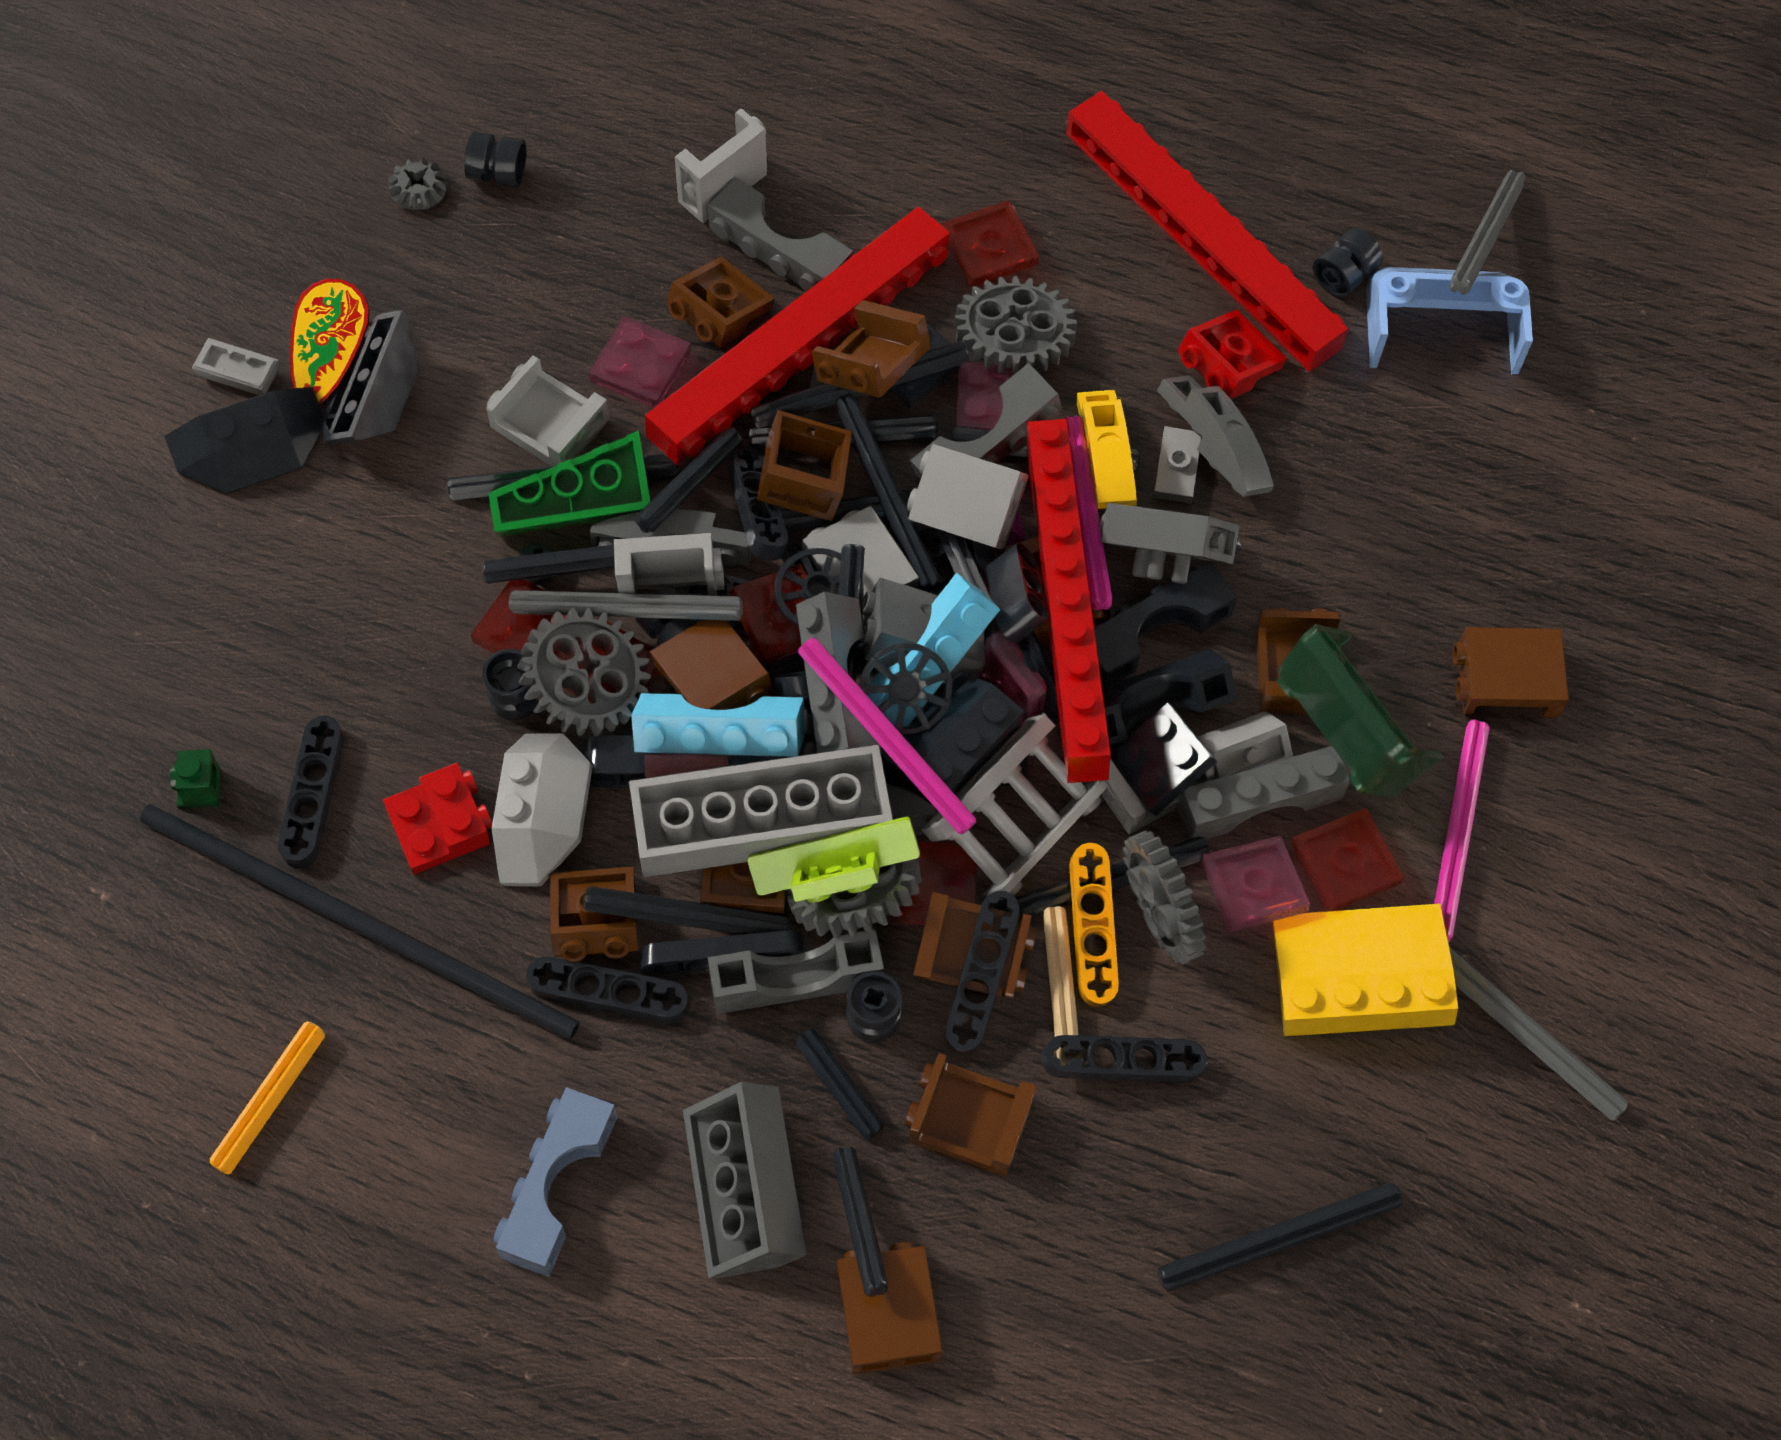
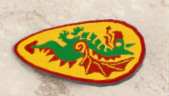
(327, 335)

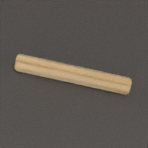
(1060, 976)

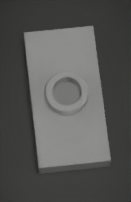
(235, 367)
(1177, 465)

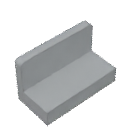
(1248, 744)

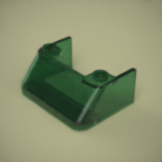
(1351, 714)

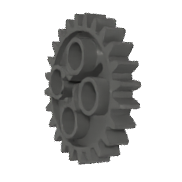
(1015, 325)
(550, 674)
(1164, 897)
(861, 909)

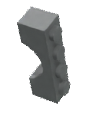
(740, 217)
(1025, 399)
(836, 625)
(1299, 781)
(755, 981)

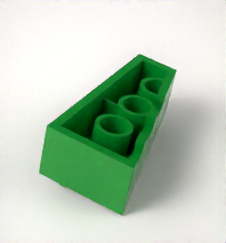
(576, 491)

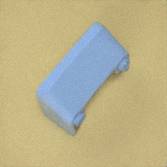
(1432, 290)

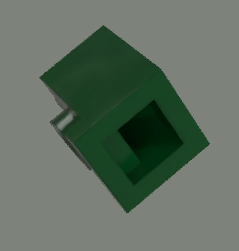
(196, 779)

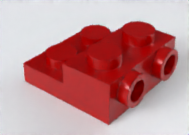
(1230, 353)
(439, 818)

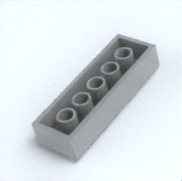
(755, 807)

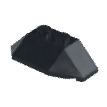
(376, 384)
(248, 440)

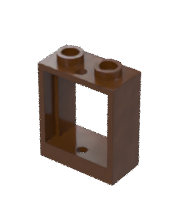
(796, 488)

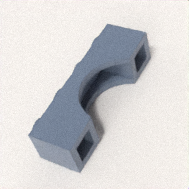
(576, 1131)

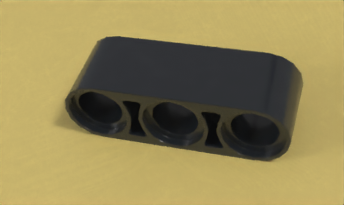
(1018, 592)

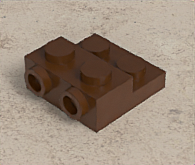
(718, 301)
(734, 888)
(582, 932)

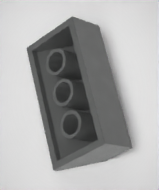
(744, 1181)

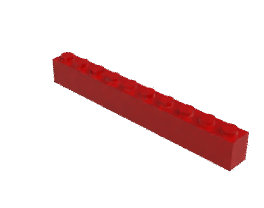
(1207, 231)
(787, 340)
(1068, 603)

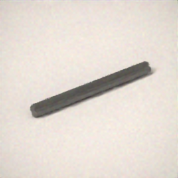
(1487, 232)
(627, 605)
(1537, 1039)

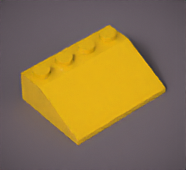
(1365, 970)

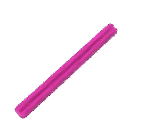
(1093, 548)
(887, 736)
(1461, 822)

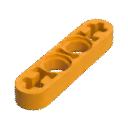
(1088, 924)

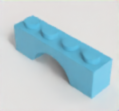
(954, 625)
(760, 729)

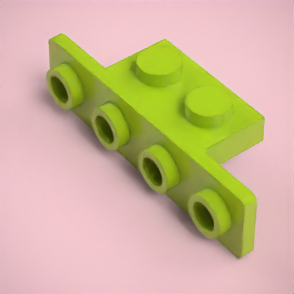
(834, 861)

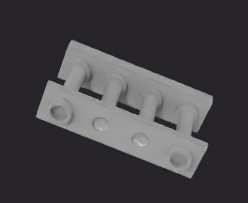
(1005, 768)

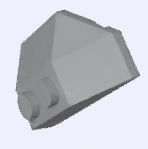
(539, 807)

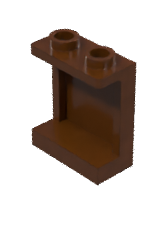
(875, 352)
(1275, 637)
(712, 667)
(1511, 669)
(948, 939)
(969, 1116)
(895, 1326)

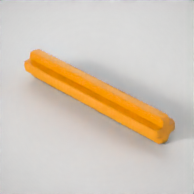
(267, 1098)

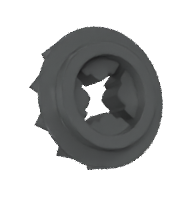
(418, 196)

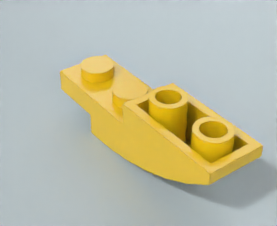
(1107, 448)

